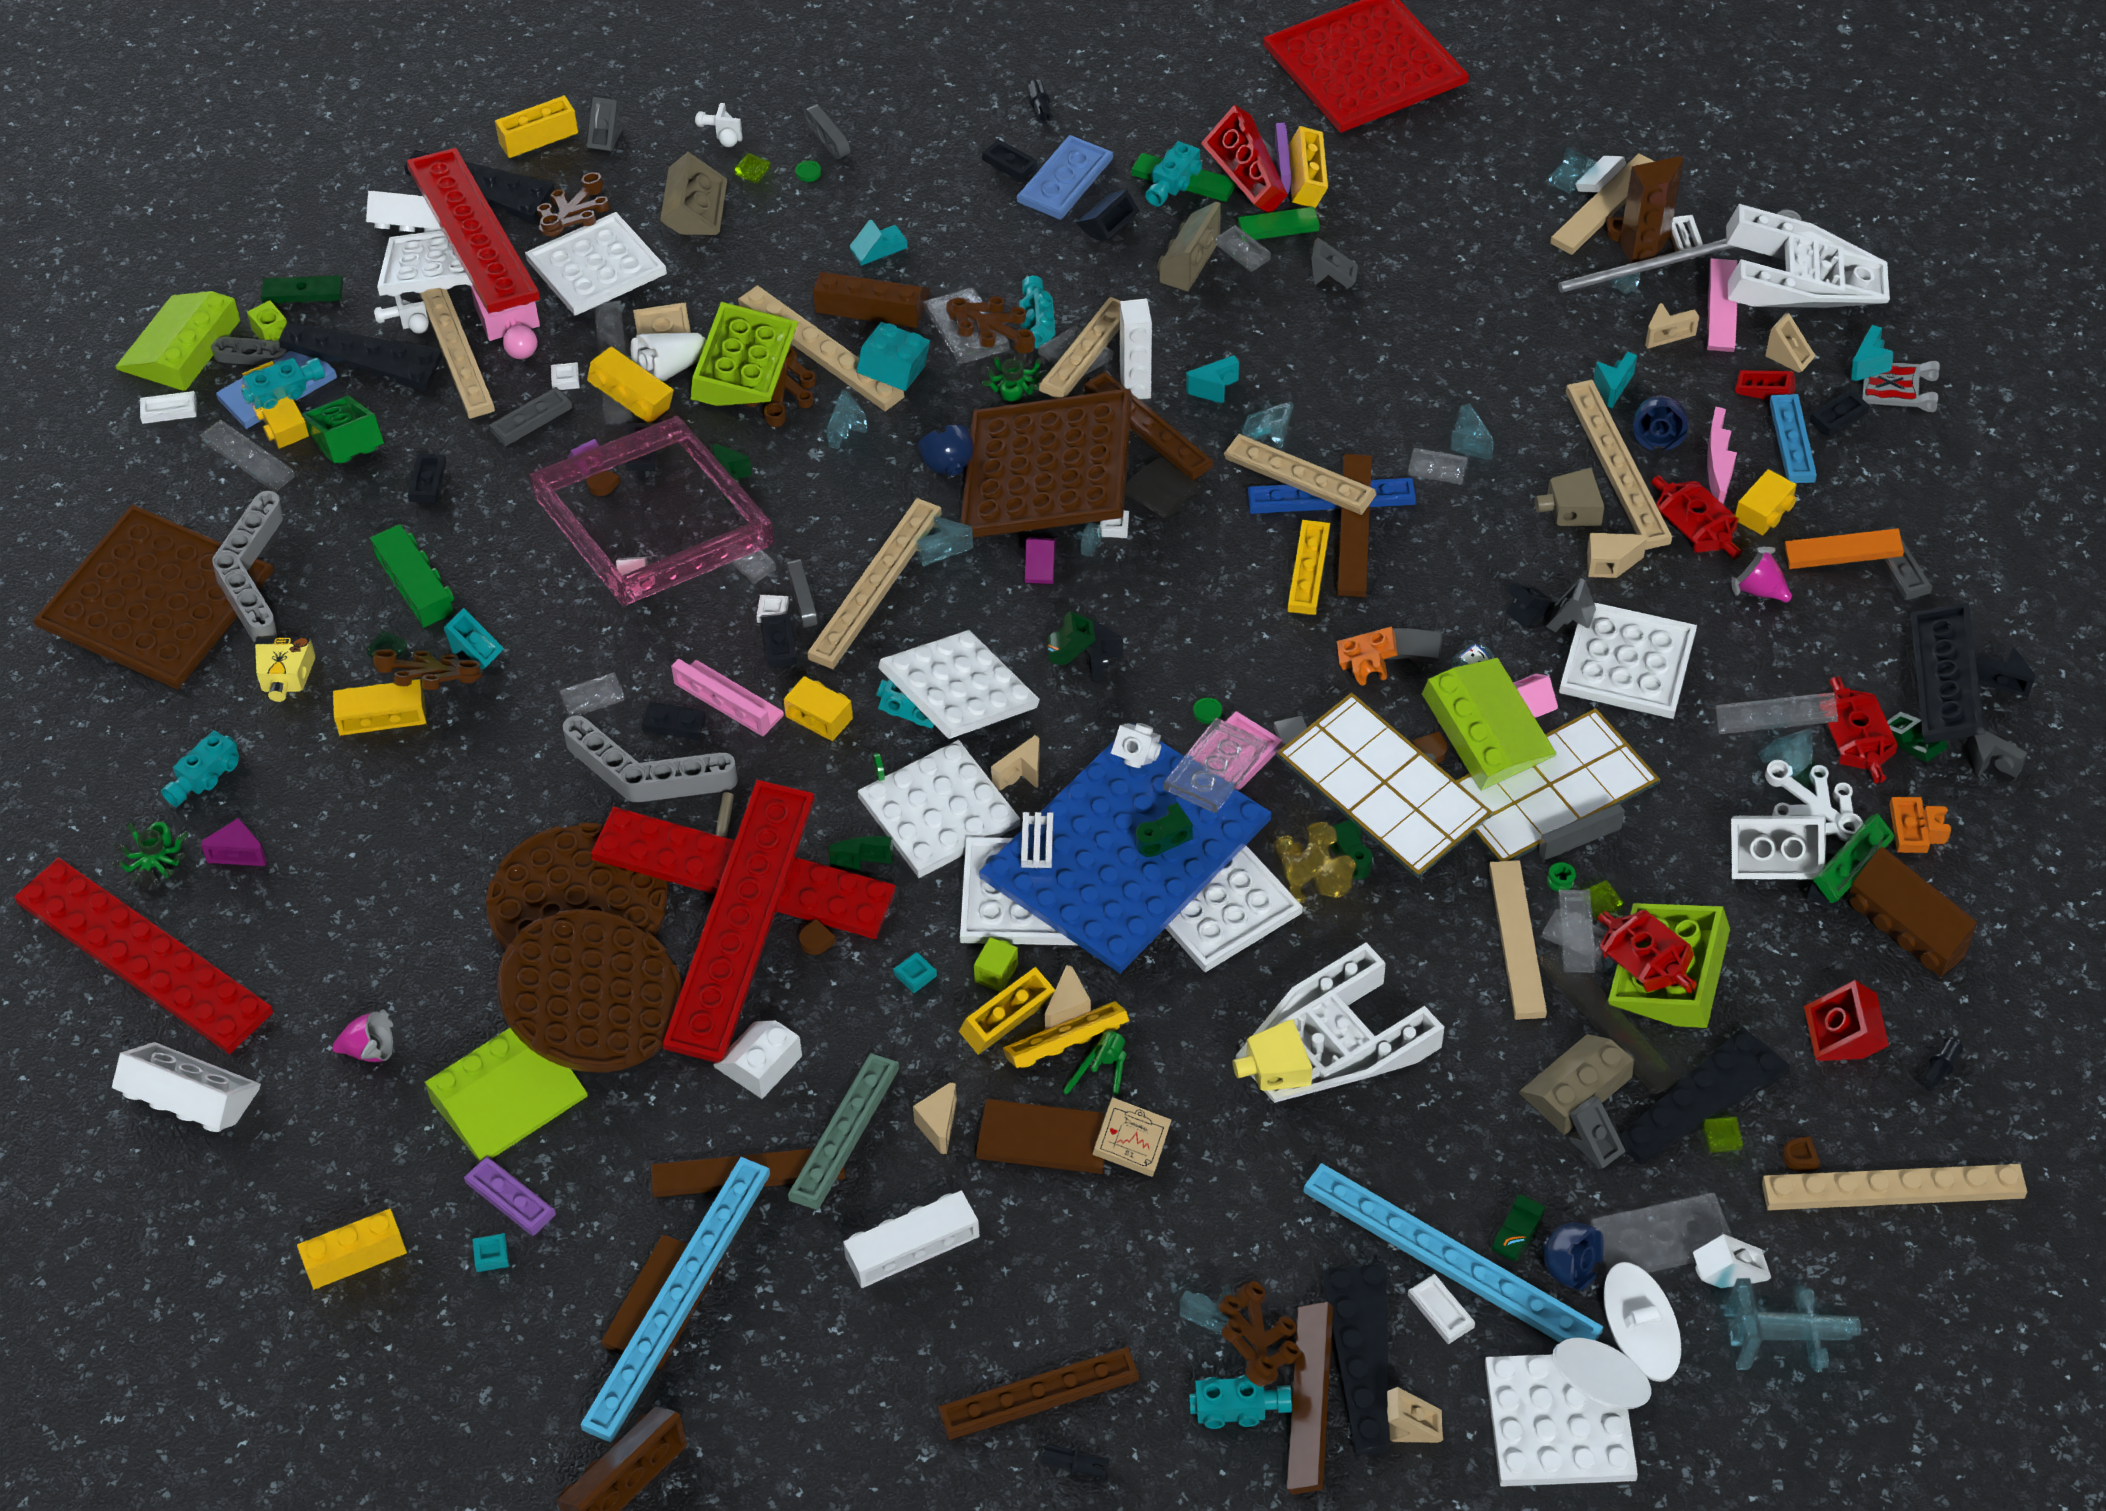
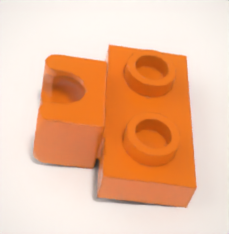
(1367, 653)
(1917, 827)

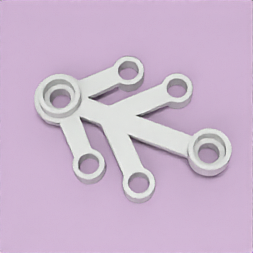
(1816, 804)

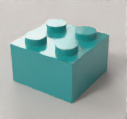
(893, 356)

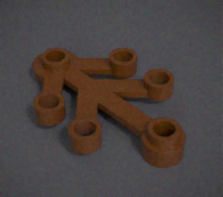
(554, 224)
(960, 310)
(775, 412)
(426, 667)
(1260, 1368)

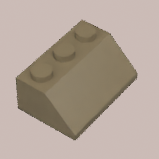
(693, 197)
(1191, 248)
(1586, 1070)

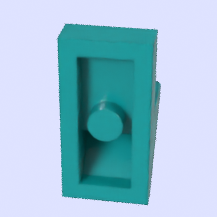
(876, 243)
(1871, 356)
(1210, 380)
(1613, 380)
(468, 635)

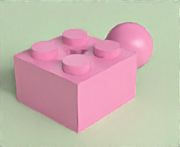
(513, 324)

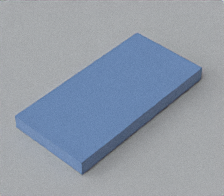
(1065, 177)
(234, 402)

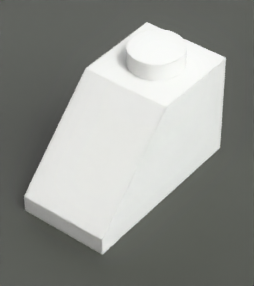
(1728, 1259)

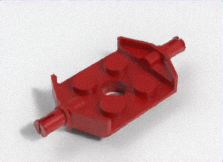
(1707, 530)
(1861, 745)
(1654, 966)

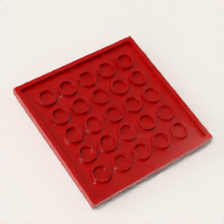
(1365, 61)

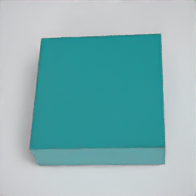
(915, 972)
(490, 1252)

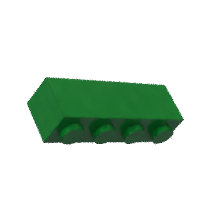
(412, 575)

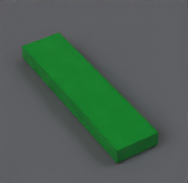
(1204, 183)
(1853, 857)

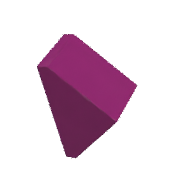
(1040, 560)
(233, 846)

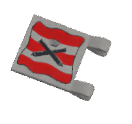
(1901, 386)

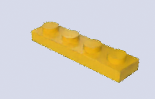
(1308, 567)
(1074, 1031)

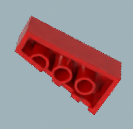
(1244, 157)

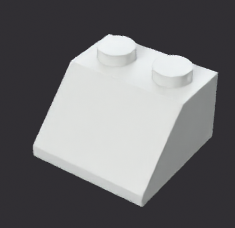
(761, 1056)

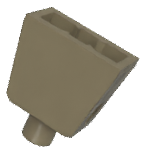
(1573, 499)

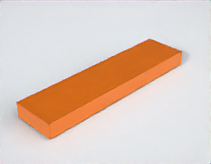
(1844, 548)

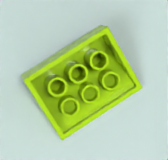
(180, 338)
(742, 357)
(1487, 721)
(1707, 933)
(502, 1094)

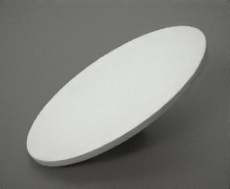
(1642, 1321)
(1601, 1373)

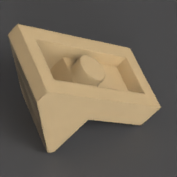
(1669, 328)
(1020, 762)
(1412, 1418)

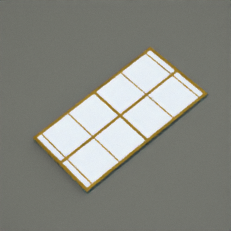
(1587, 775)
(1384, 784)

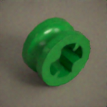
(1555, 882)

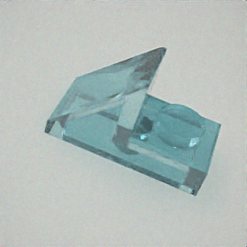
(1571, 170)
(845, 417)
(1269, 422)
(1471, 436)
(947, 541)
(1793, 749)
(1203, 1311)

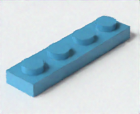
(1792, 438)

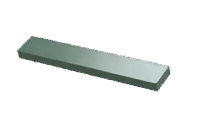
(843, 1131)

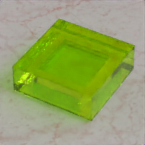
(752, 168)
(1604, 899)
(1723, 1134)

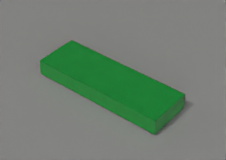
(1280, 223)

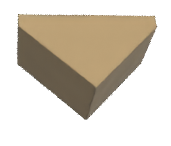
(1788, 345)
(1068, 1000)
(936, 1115)

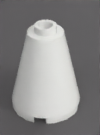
(666, 352)

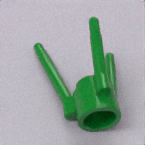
(1106, 1051)

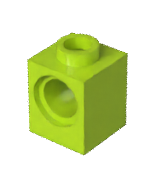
(267, 321)
(996, 964)

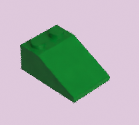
(343, 429)

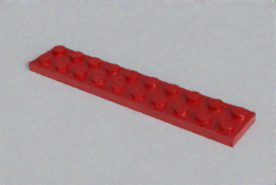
(473, 231)
(700, 858)
(739, 922)
(144, 955)

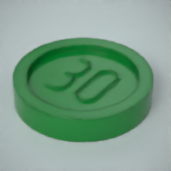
(808, 171)
(1207, 710)
(878, 766)

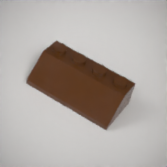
(1650, 208)
(869, 299)
(1912, 912)
(628, 1464)

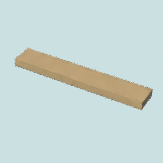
(1596, 210)
(1083, 351)
(1300, 474)
(1517, 940)

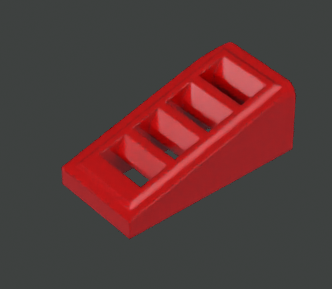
(1782, 382)

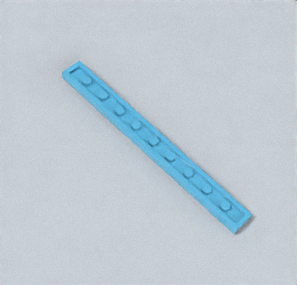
(1449, 1257)
(675, 1300)

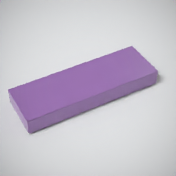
(1283, 160)
(510, 1196)

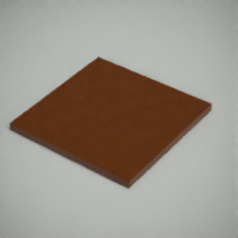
(1048, 463)
(147, 598)

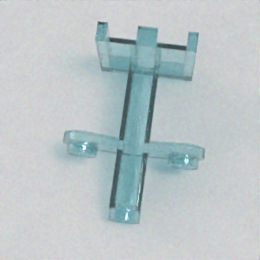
(1754, 1326)

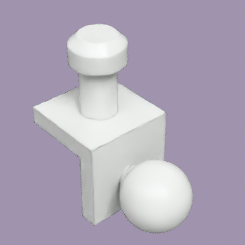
(727, 128)
(411, 314)

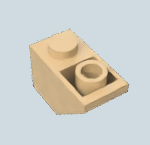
(1613, 553)

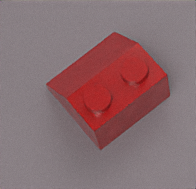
(1846, 1024)

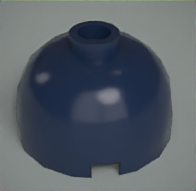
(1660, 422)
(948, 450)
(1572, 1254)

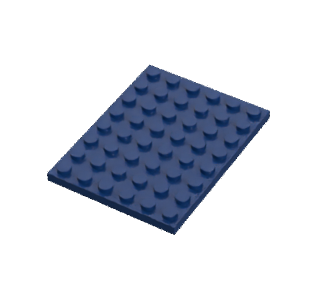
(1098, 882)

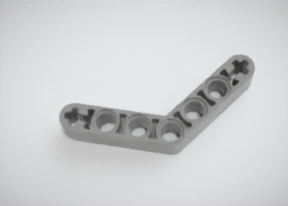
(239, 554)
(648, 779)

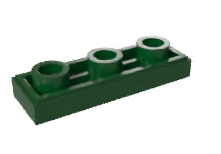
(302, 289)

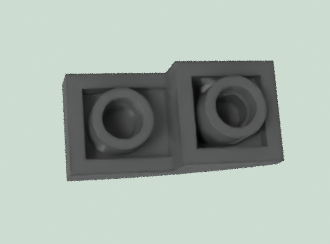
(1418, 645)

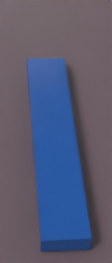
(1288, 499)

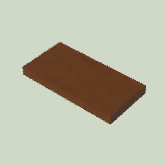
(1040, 1136)
(644, 1293)

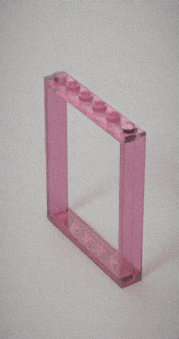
(676, 567)

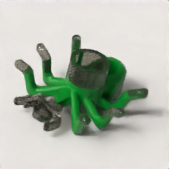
(1014, 376)
(154, 845)

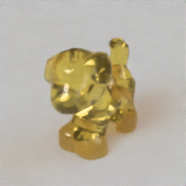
(1331, 874)

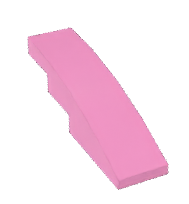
(1721, 311)
(1719, 460)

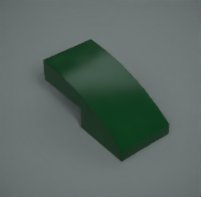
(1910, 738)
(851, 852)

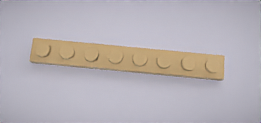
(824, 350)
(457, 352)
(1618, 464)
(873, 584)
(1894, 1187)

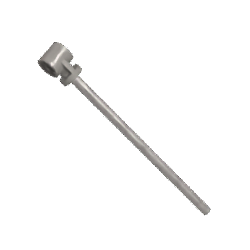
(1654, 262)

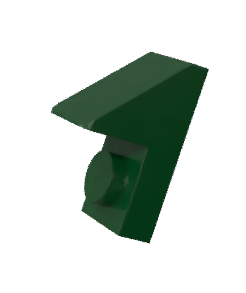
(734, 463)

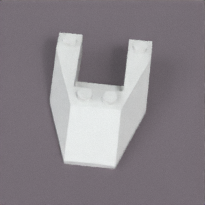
(1819, 265)
(1336, 1039)

